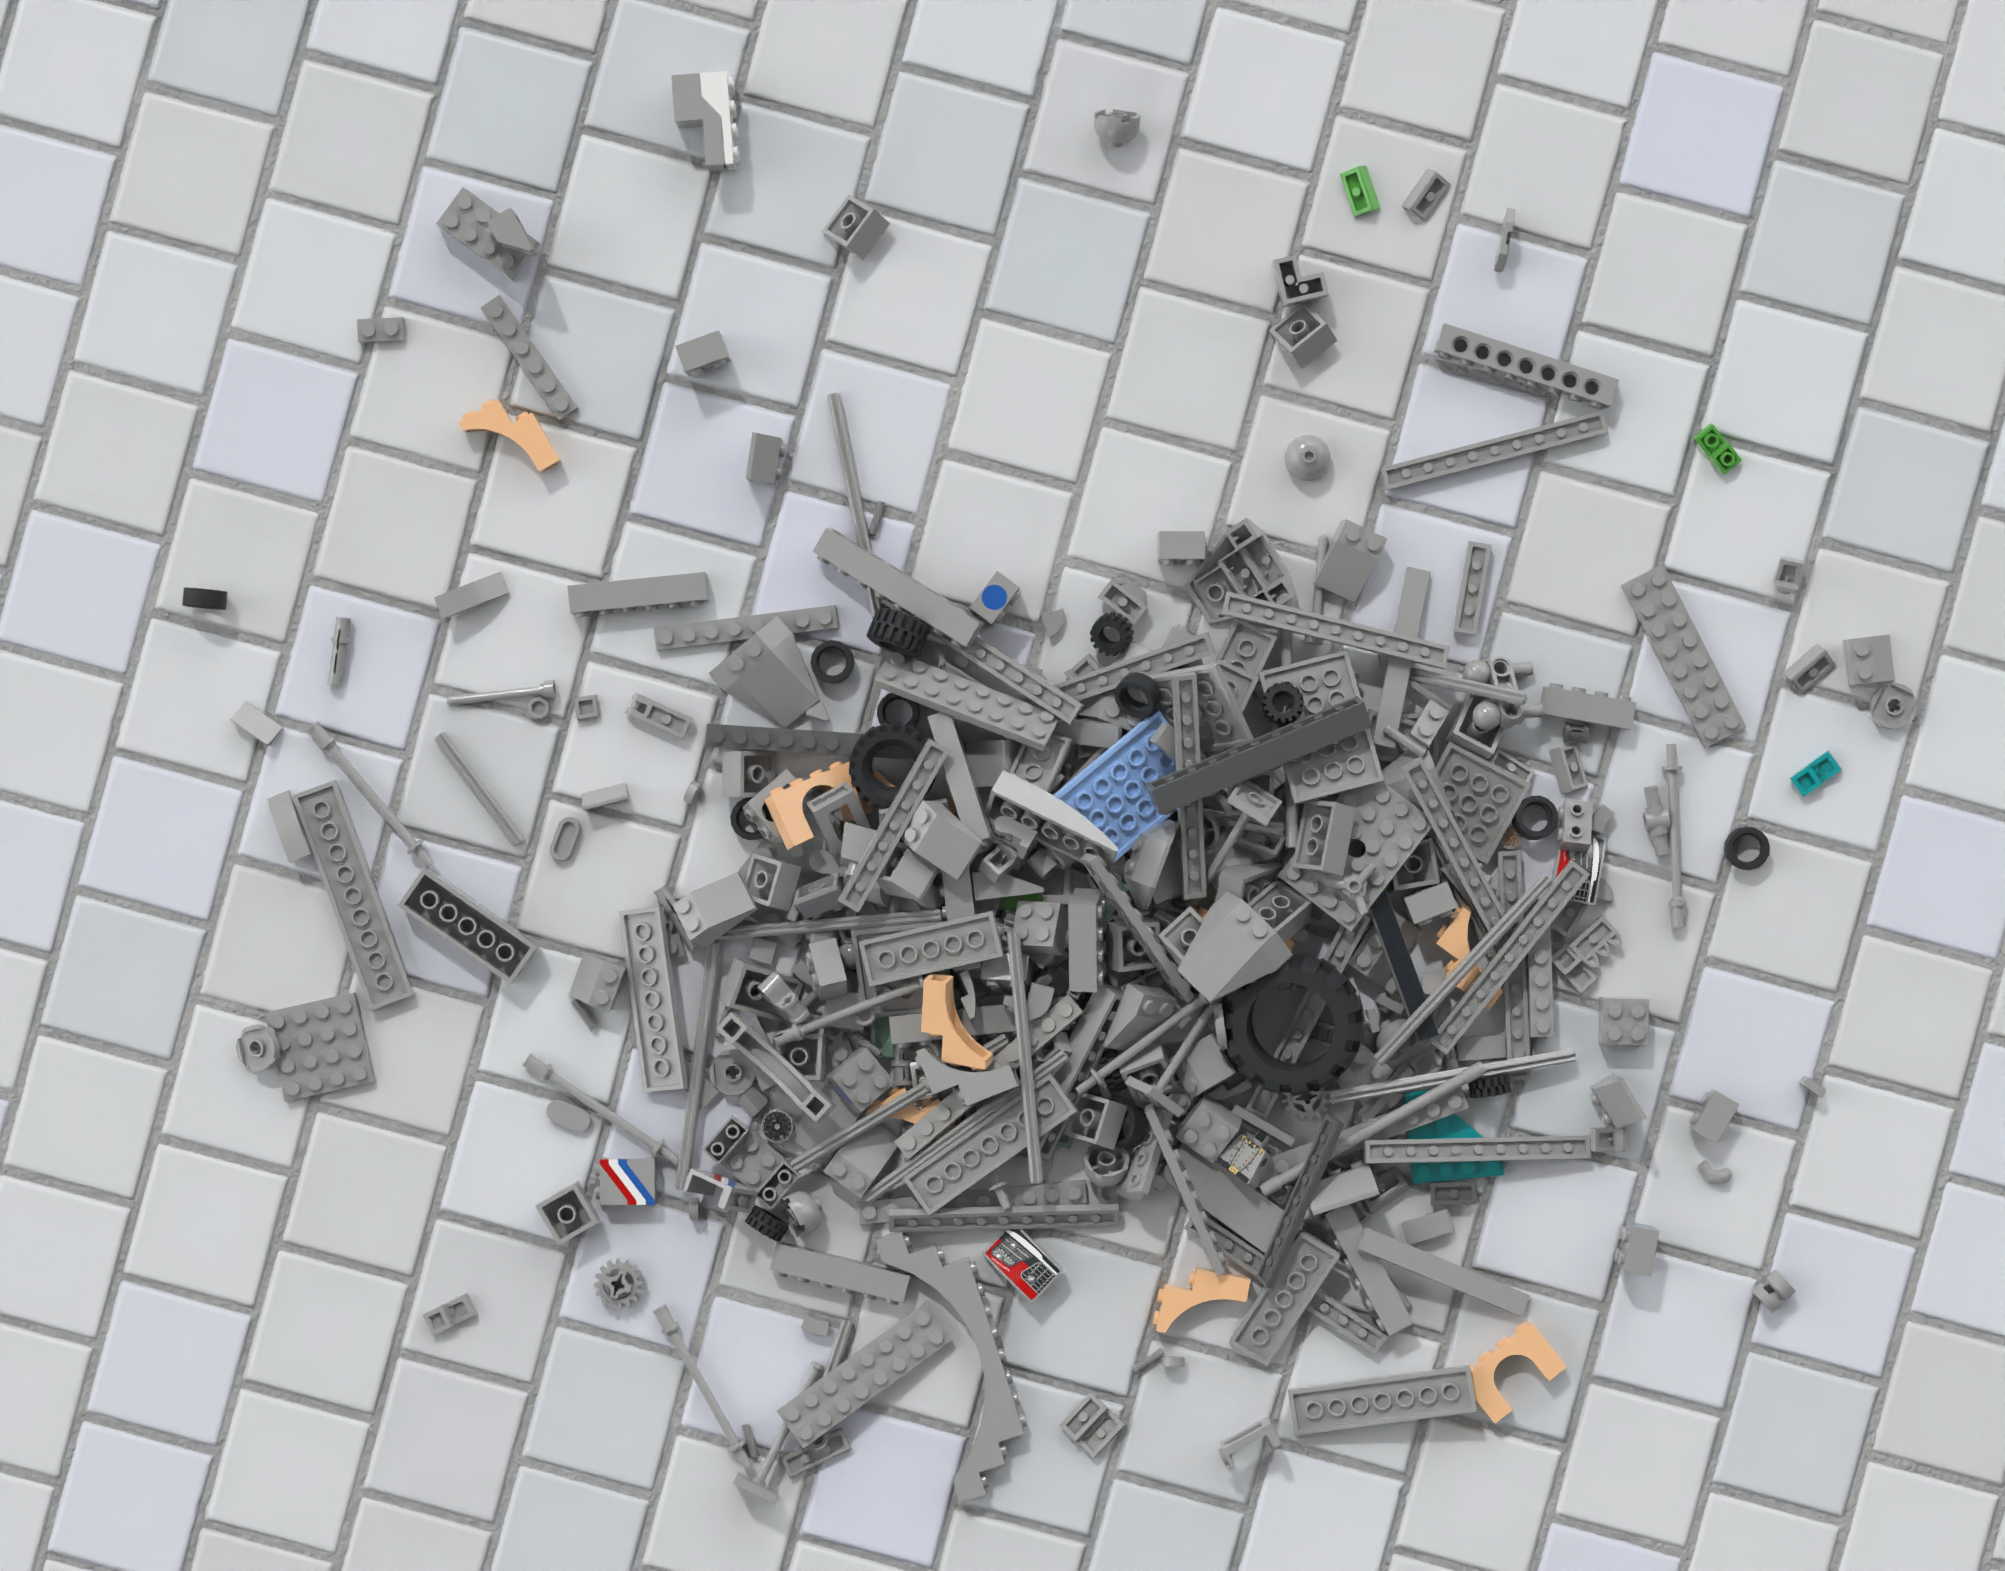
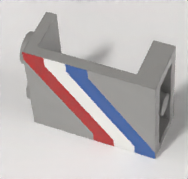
(627, 1181)
(734, 1195)

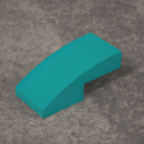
(1815, 773)

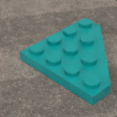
(1445, 1128)

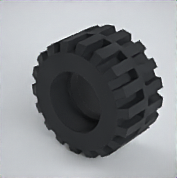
(898, 632)

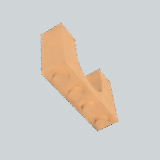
(787, 809)
(1525, 1342)

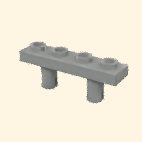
(1145, 1165)

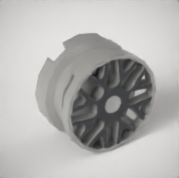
(777, 1125)

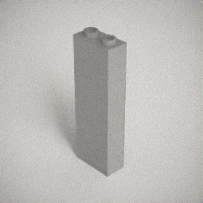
(961, 779)
(1229, 1198)

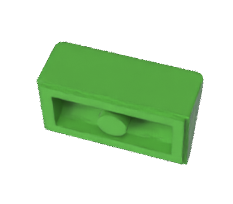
(1360, 190)

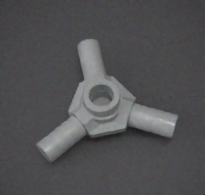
(1354, 886)

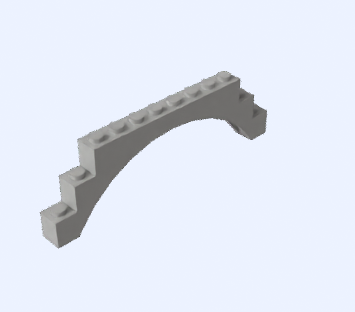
(959, 1287)

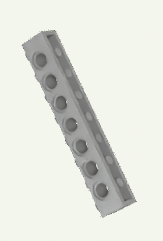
(1604, 384)

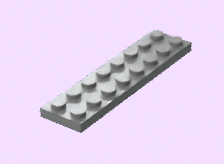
(1683, 655)
(967, 700)
(653, 999)
(986, 1146)
(864, 1375)
(1382, 1400)

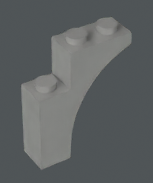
(973, 1085)

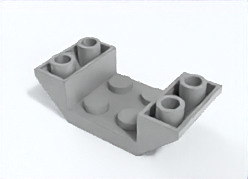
(752, 1161)

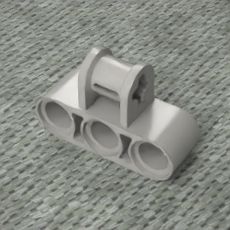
(784, 1001)

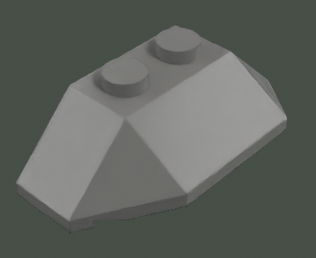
(1148, 861)

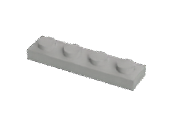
(1472, 588)

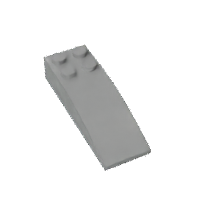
(1053, 819)

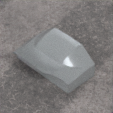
(1125, 598)

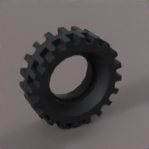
(866, 748)

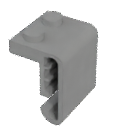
(990, 759)

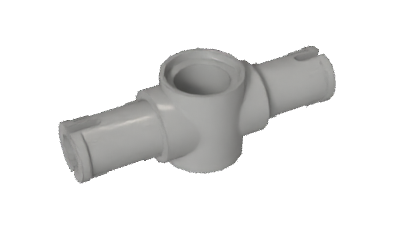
(1656, 820)

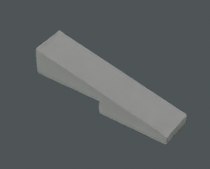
(1090, 732)

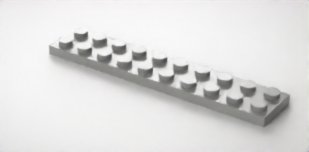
(353, 895)

